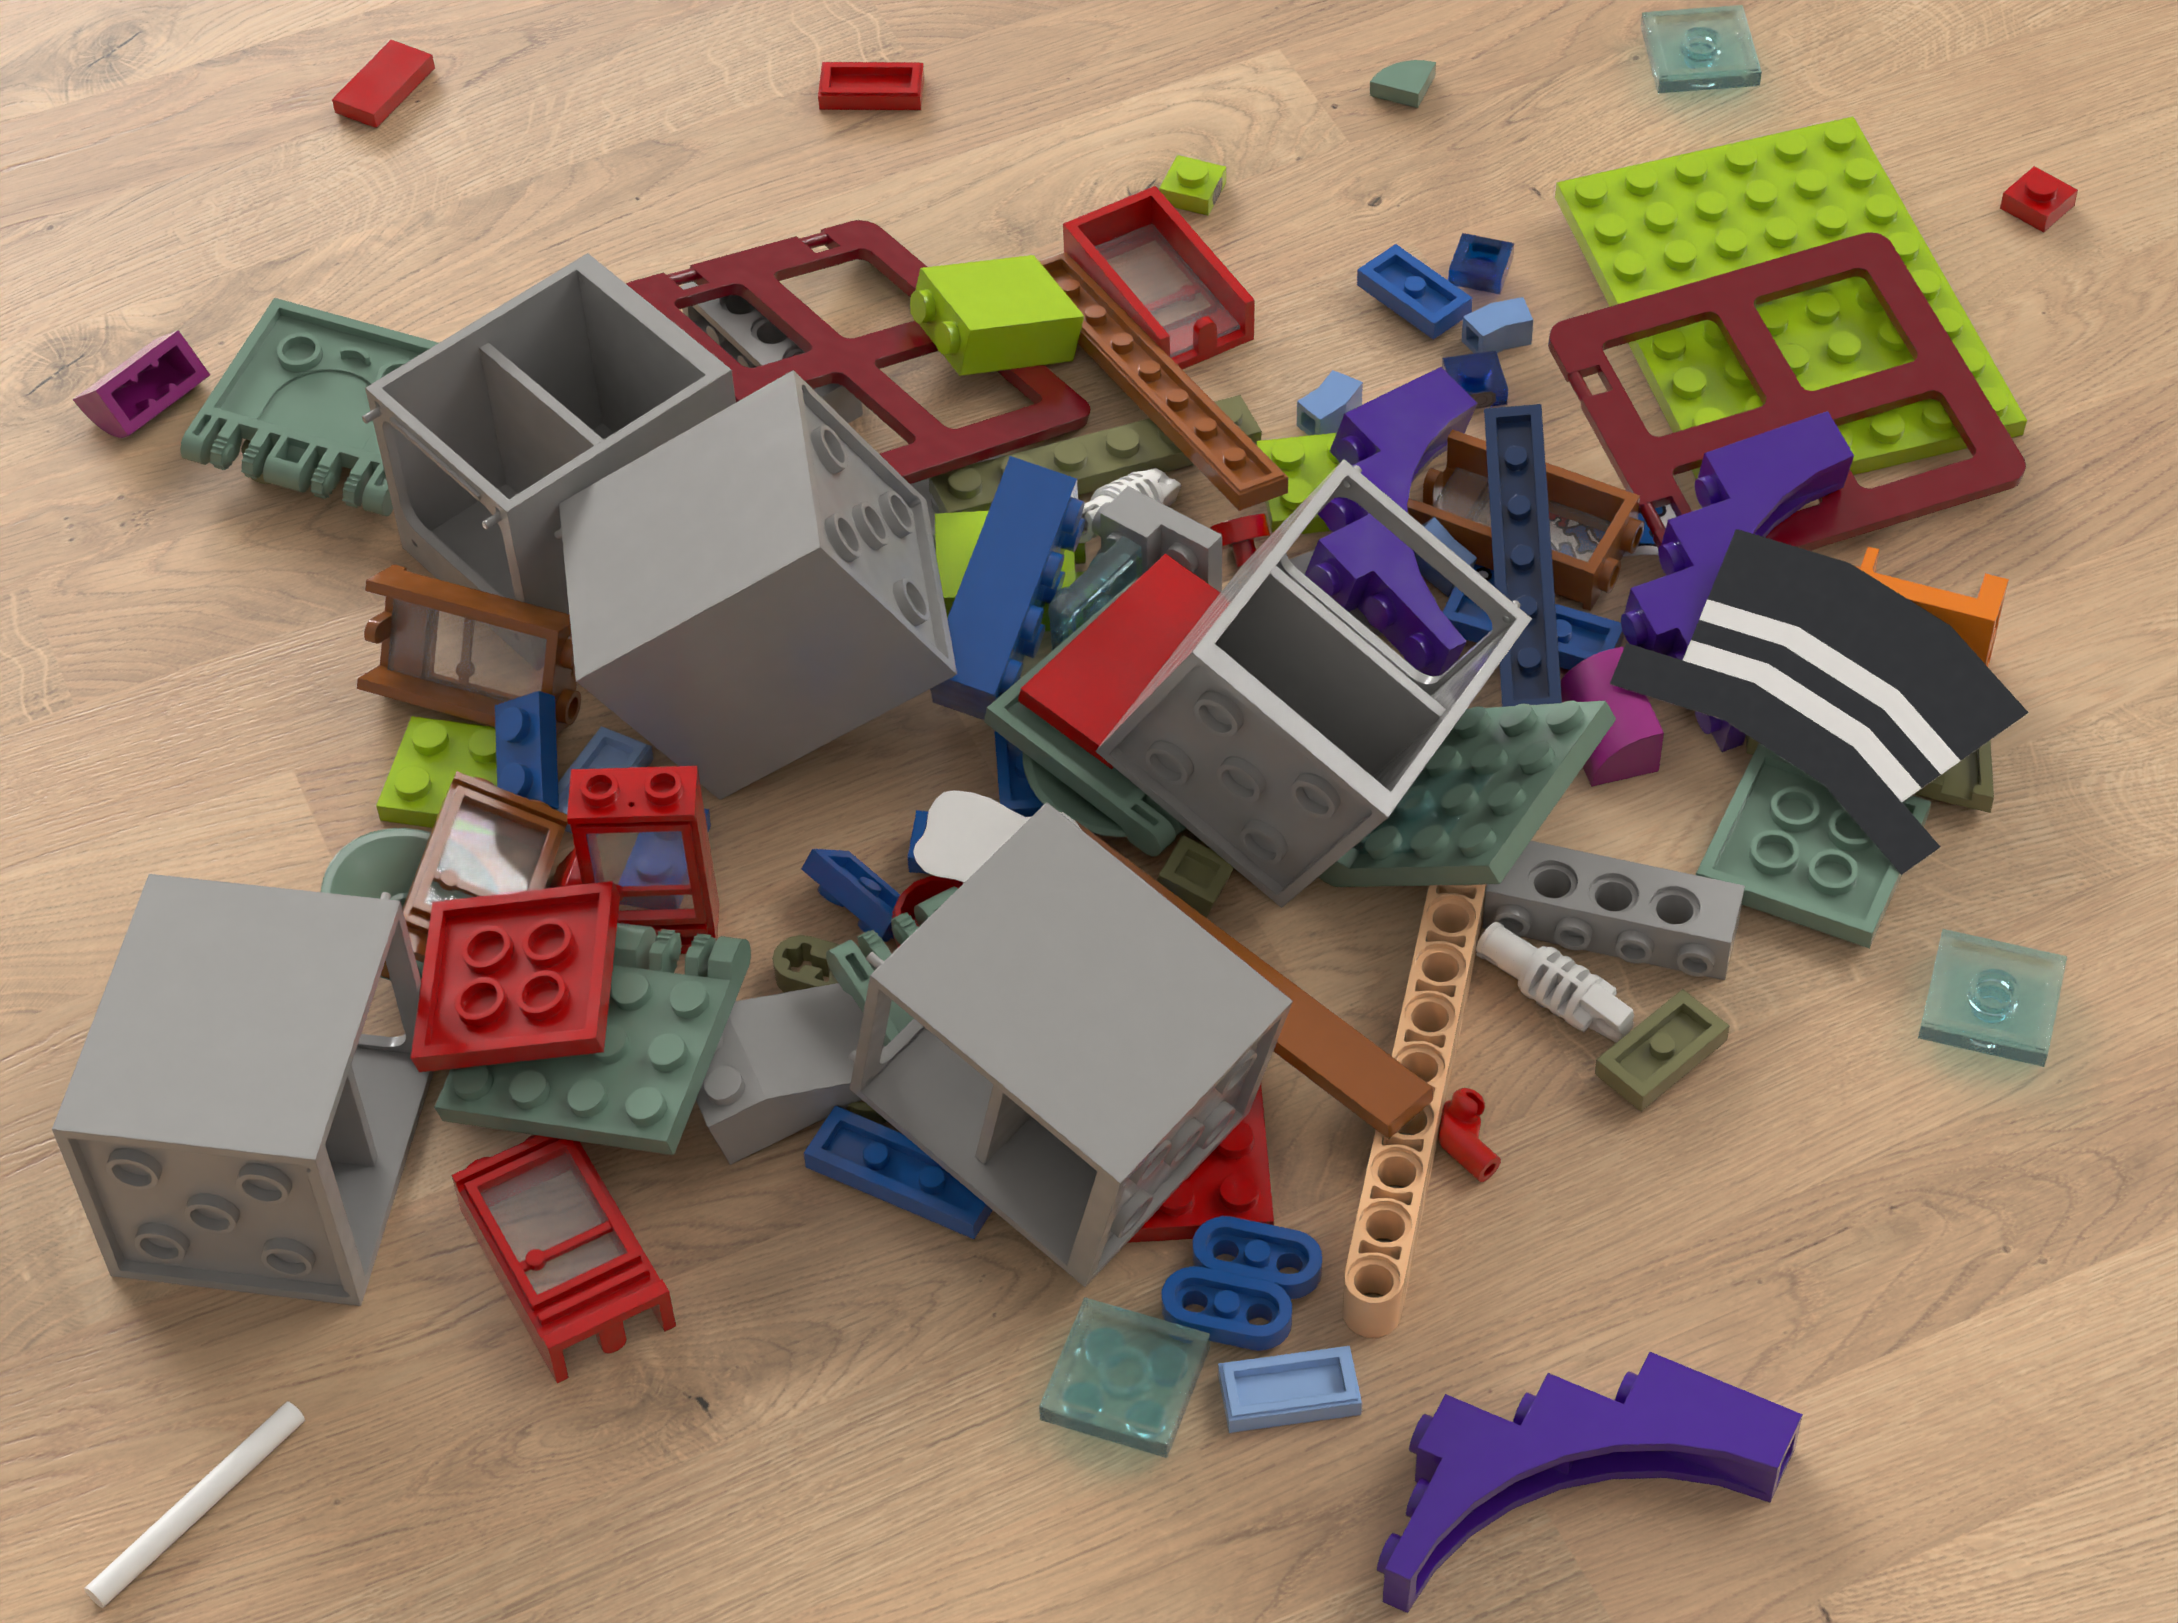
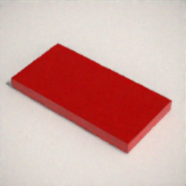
(1118, 654)

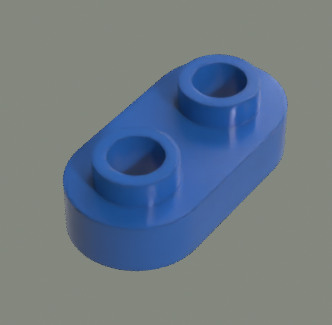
(1260, 1252)
(1229, 1306)

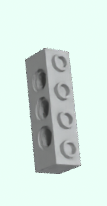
(756, 342)
(1618, 909)

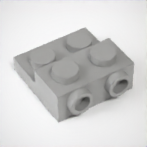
(1160, 532)

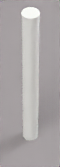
(194, 1505)

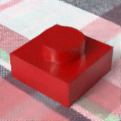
(2038, 199)

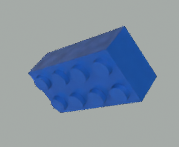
(1008, 582)

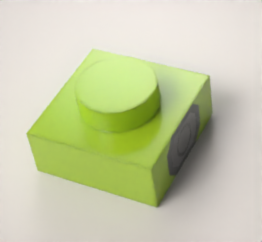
(1193, 184)

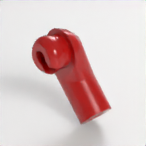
(1460, 1134)

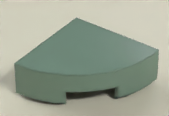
(1404, 82)

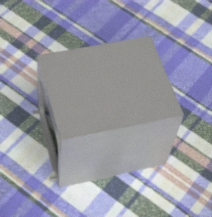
(528, 413)
(754, 588)
(1288, 719)
(1066, 1042)
(227, 1096)

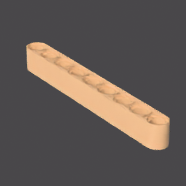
(1427, 1047)

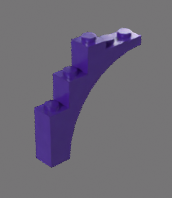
(1741, 488)
(1362, 559)
(1566, 1437)

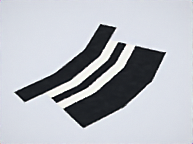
(1833, 682)

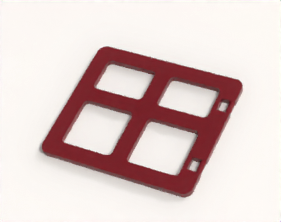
(1729, 300)
(858, 360)

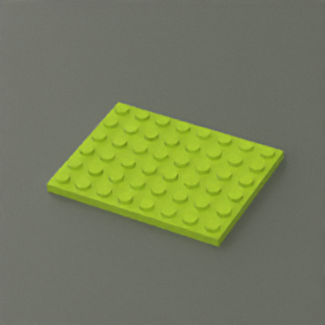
(1751, 204)

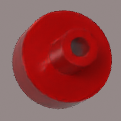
(1242, 535)

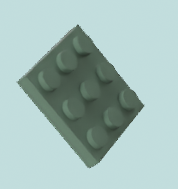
(1802, 852)

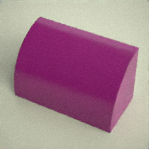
(143, 385)
(1635, 738)

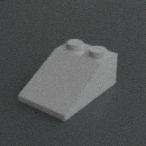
(780, 1067)

